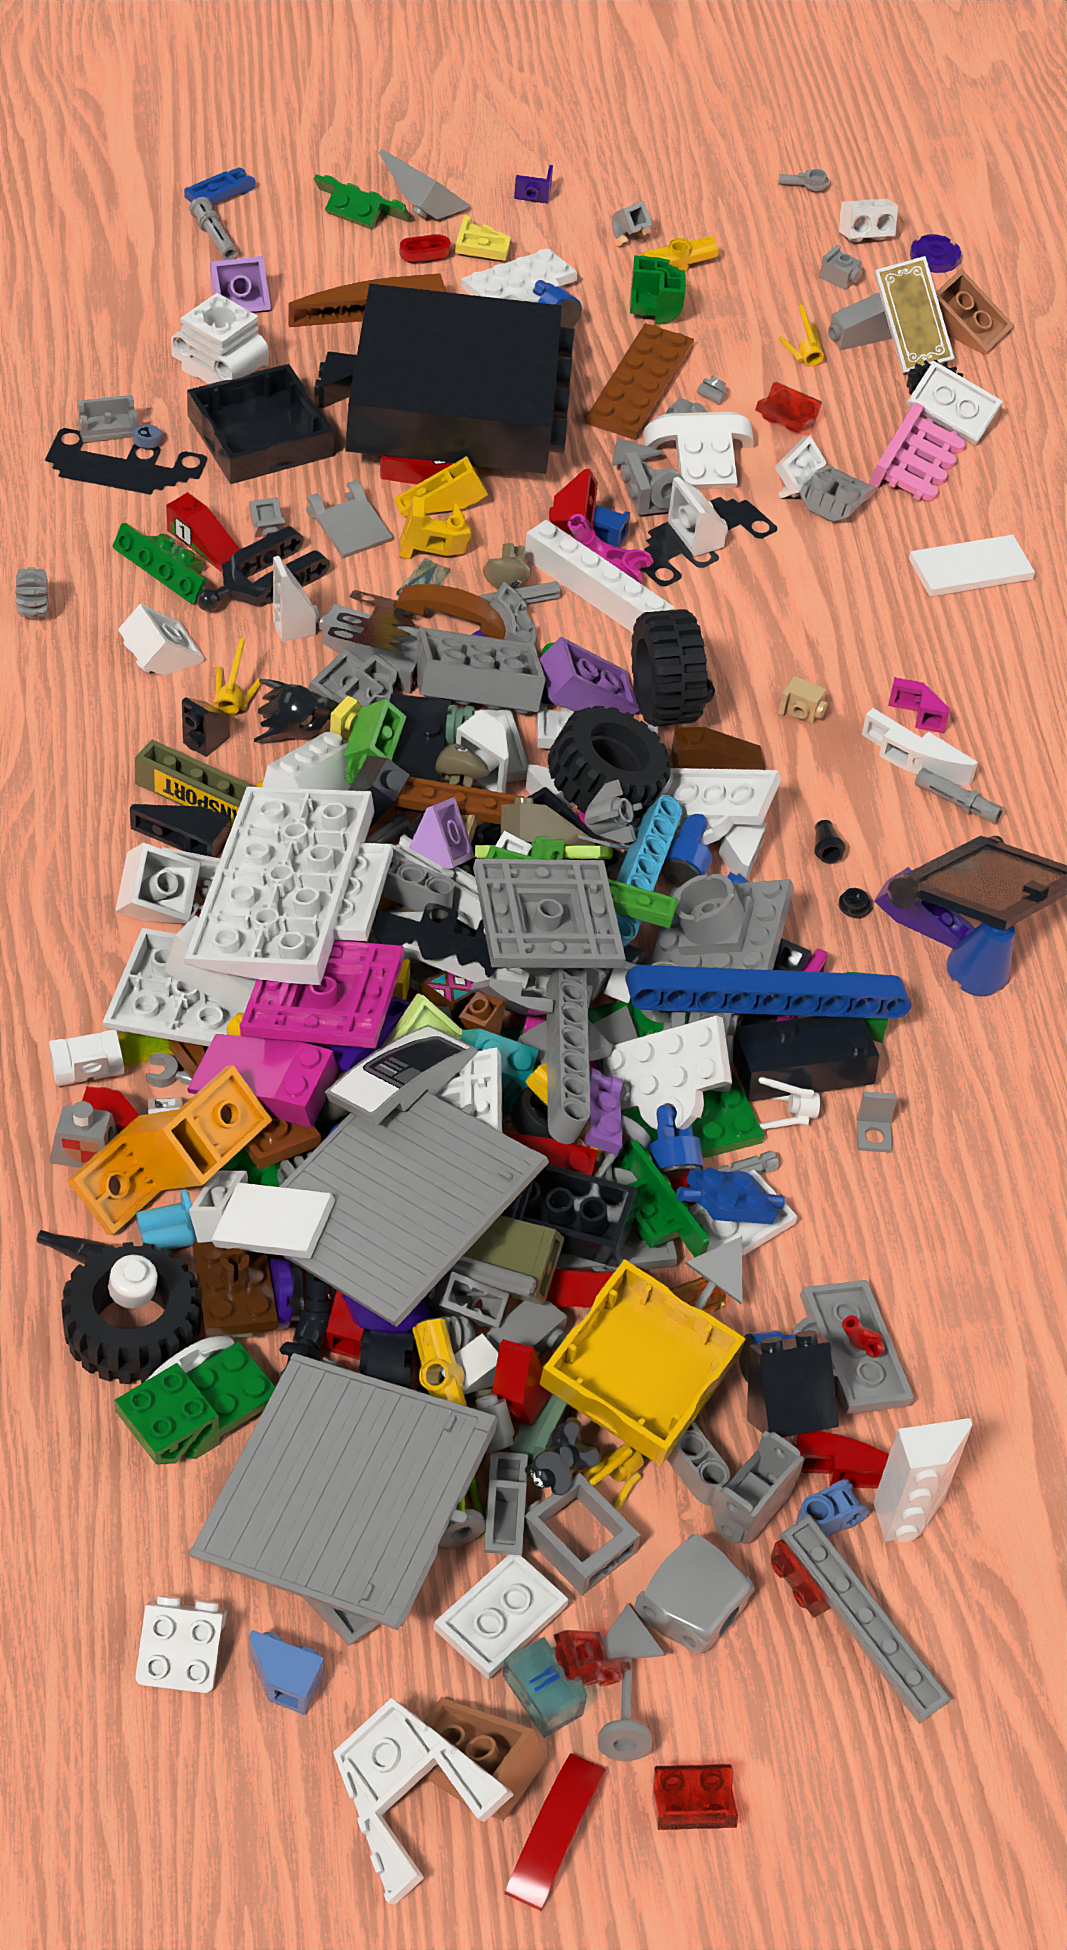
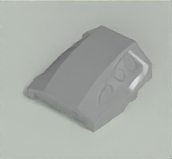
(835, 493)

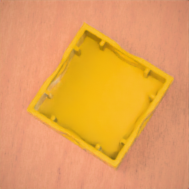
(642, 1362)

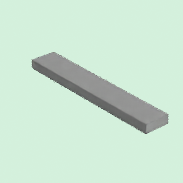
(865, 1620)

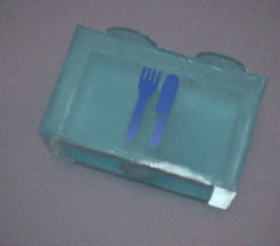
(543, 1687)

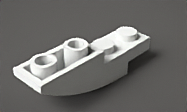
(913, 752)

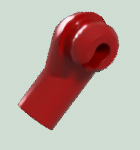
(863, 1337)

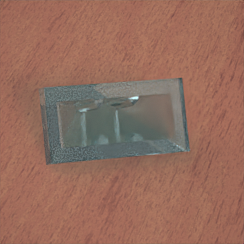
(426, 573)

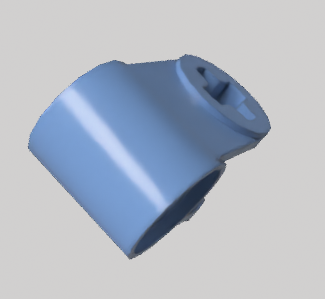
(834, 1507)

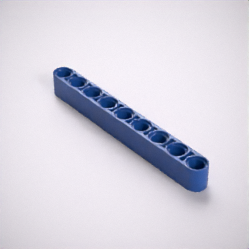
(767, 992)

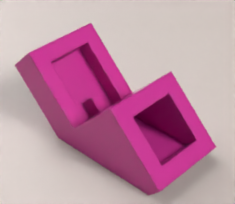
(917, 696)

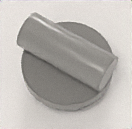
(713, 389)

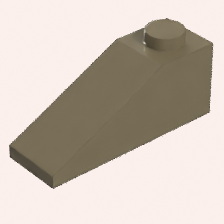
(531, 820)

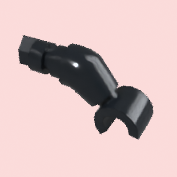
(312, 1322)

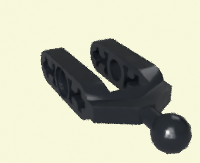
(257, 558)

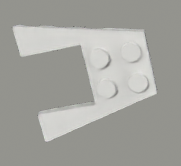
(384, 1763)

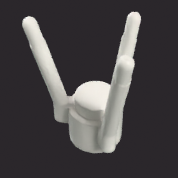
(801, 1102)

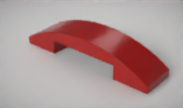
(554, 1831)

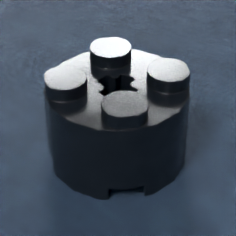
(387, 1356)

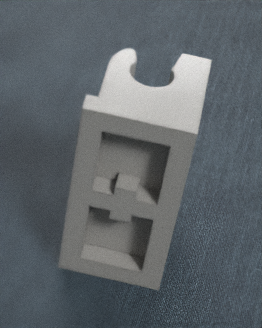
(106, 418)

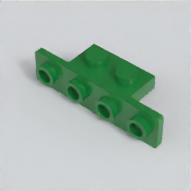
(356, 205)
(163, 560)
(659, 1212)

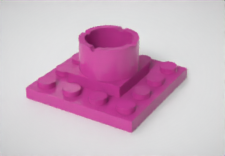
(340, 1011)

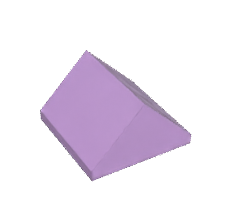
(241, 282)
(443, 835)

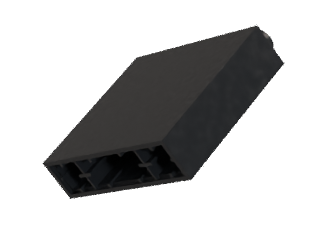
(460, 379)

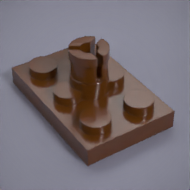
(234, 1290)

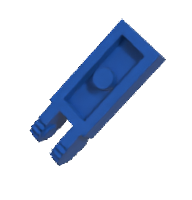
(221, 186)

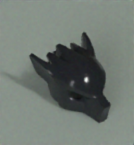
(288, 708)

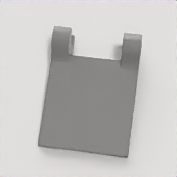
(352, 524)

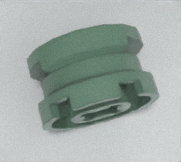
(455, 720)

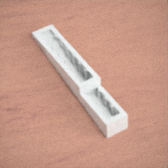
(532, 984)

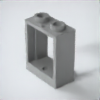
(594, 1569)

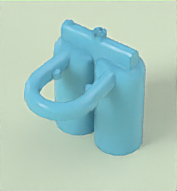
(168, 1225)

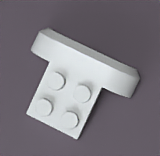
(703, 444)

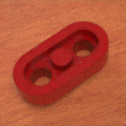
(424, 248)

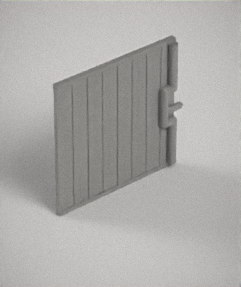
(408, 1199)
(346, 1490)

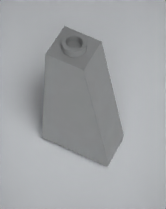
(860, 324)
(403, 662)

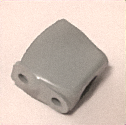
(754, 1492)
(694, 1595)

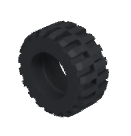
(669, 667)
(605, 747)
(136, 1351)

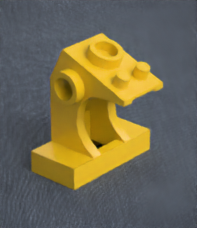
(452, 533)

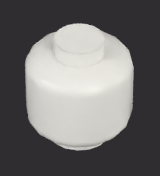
(132, 1281)

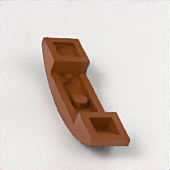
(454, 602)

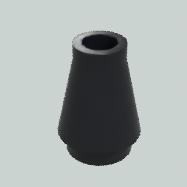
(828, 844)

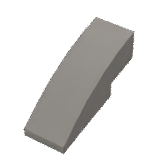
(505, 1503)

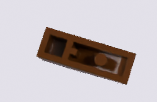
(714, 750)

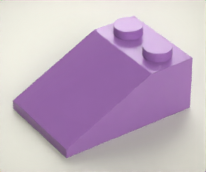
(585, 679)

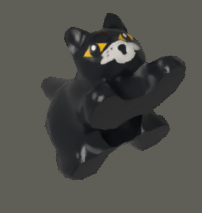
(562, 1457)

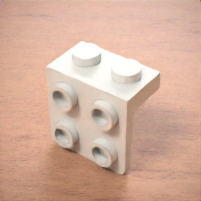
(180, 1644)

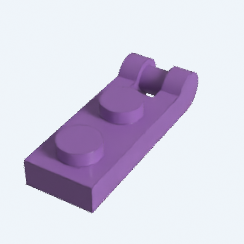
(604, 1124)

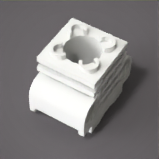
(219, 341)

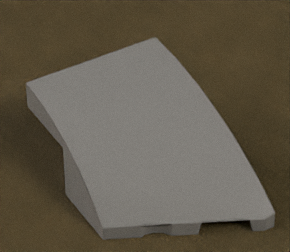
(351, 677)

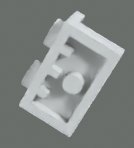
(799, 466)

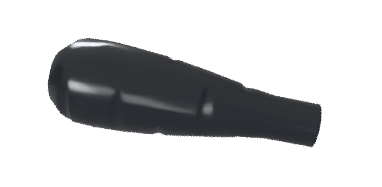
(70, 1246)

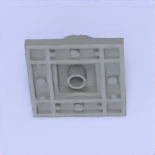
(548, 914)
(725, 923)

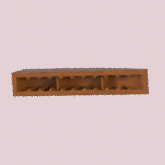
(348, 301)

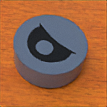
(146, 436)

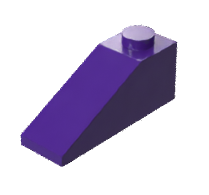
(926, 918)

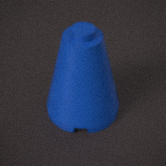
(982, 959)

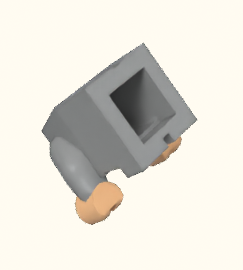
(631, 220)

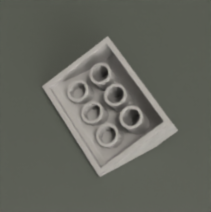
(479, 670)

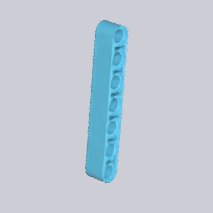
(648, 854)

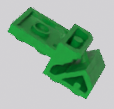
(191, 1410)

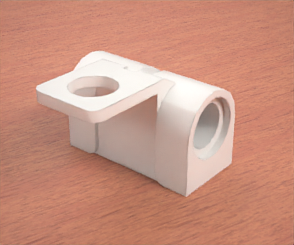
(86, 1058)

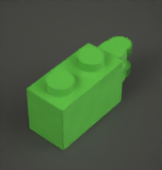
(373, 734)

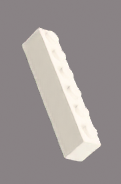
(590, 575)

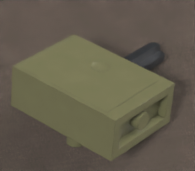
(520, 1247)

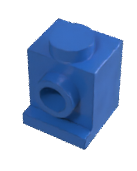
(611, 525)

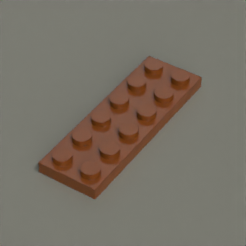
(640, 381)
(275, 1141)

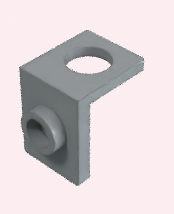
(875, 1114)

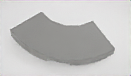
(514, 614)

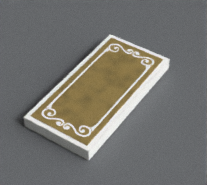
(913, 313)

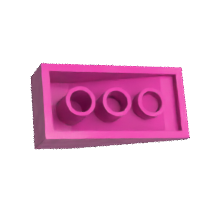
(281, 1073)

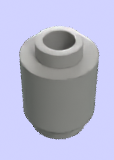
(505, 1430)

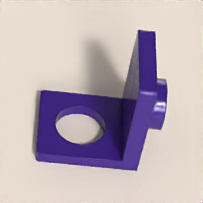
(533, 188)

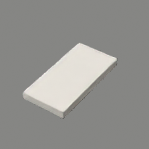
(971, 565)

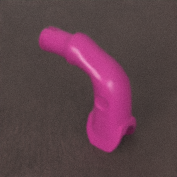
(626, 560)

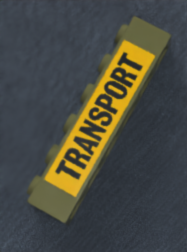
(188, 780)

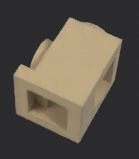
(803, 700)

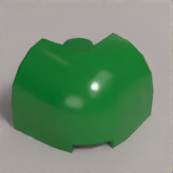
(657, 289)

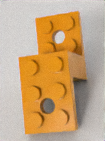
(170, 1150)

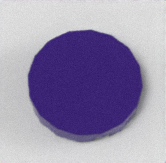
(939, 252)
(283, 1288)

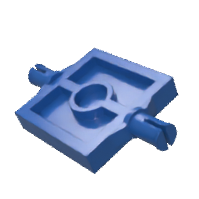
(730, 1196)

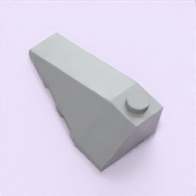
(422, 191)

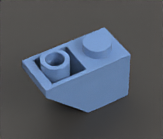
(286, 1671)

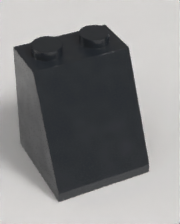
(791, 1385)

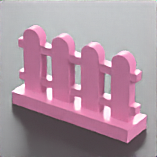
(908, 460)

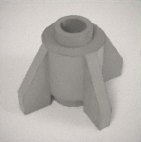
(609, 814)

